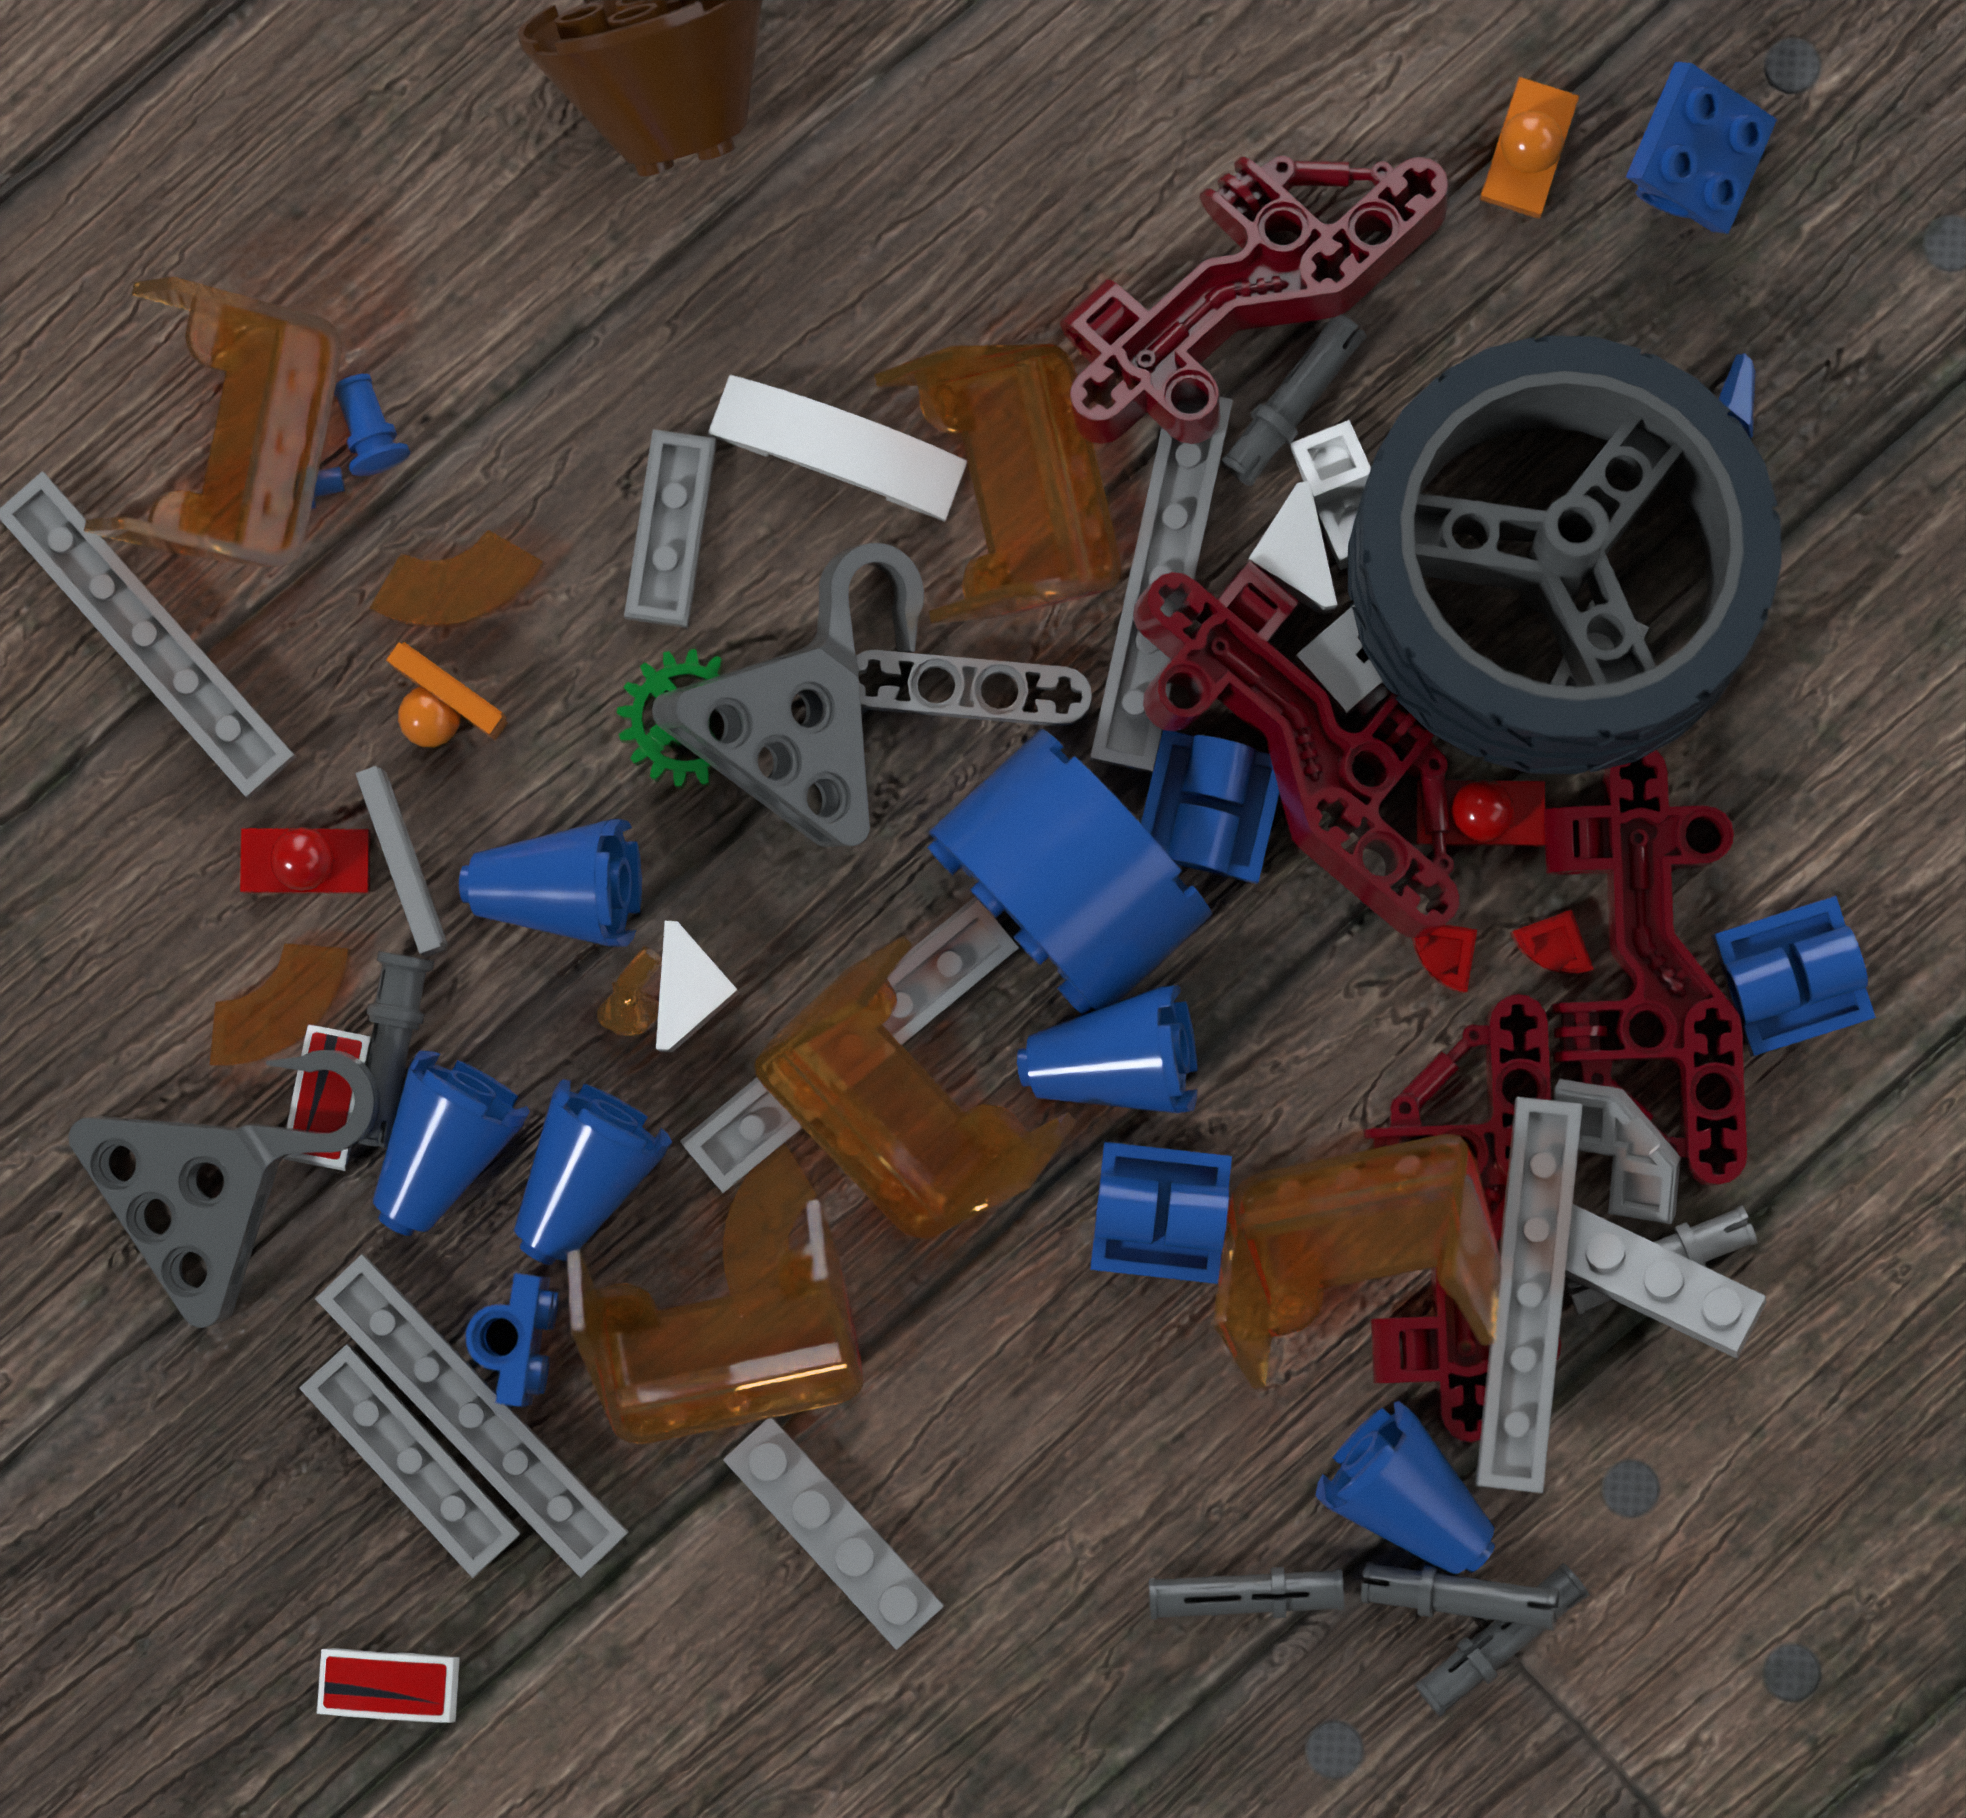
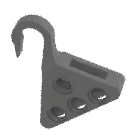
(826, 676)
(169, 1168)

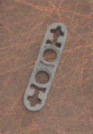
(969, 678)

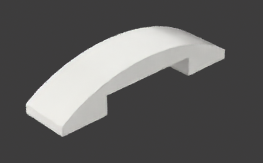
(838, 445)

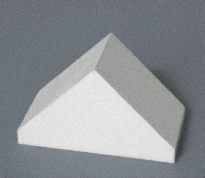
(1295, 552)
(689, 989)

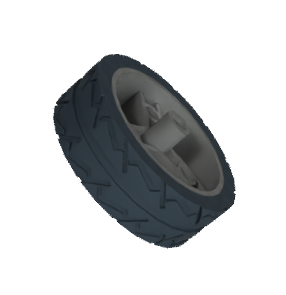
(1657, 431)

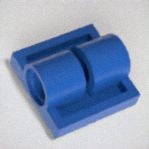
(1700, 149)
(1212, 804)
(1794, 975)
(1161, 1213)
(524, 1369)

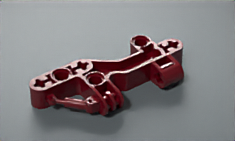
(1263, 285)
(1306, 746)
(1664, 977)
(1446, 1340)

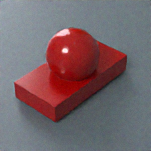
(1490, 813)
(305, 861)

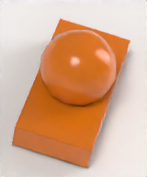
(1529, 147)
(434, 709)

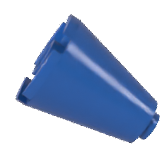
(561, 883)
(1117, 1056)
(441, 1140)
(583, 1169)
(1408, 1493)

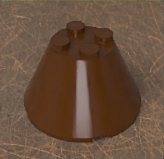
(652, 72)

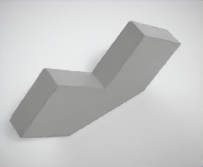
(1643, 1161)

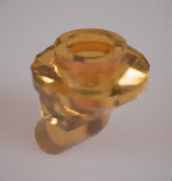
(628, 1008)

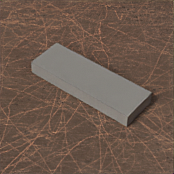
(670, 528)
(402, 861)

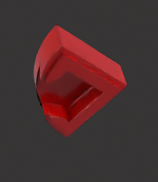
(1554, 944)
(1448, 955)

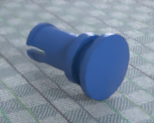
(369, 432)

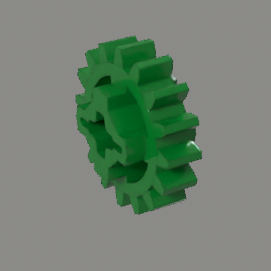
(657, 740)

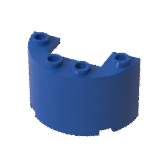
(1070, 872)

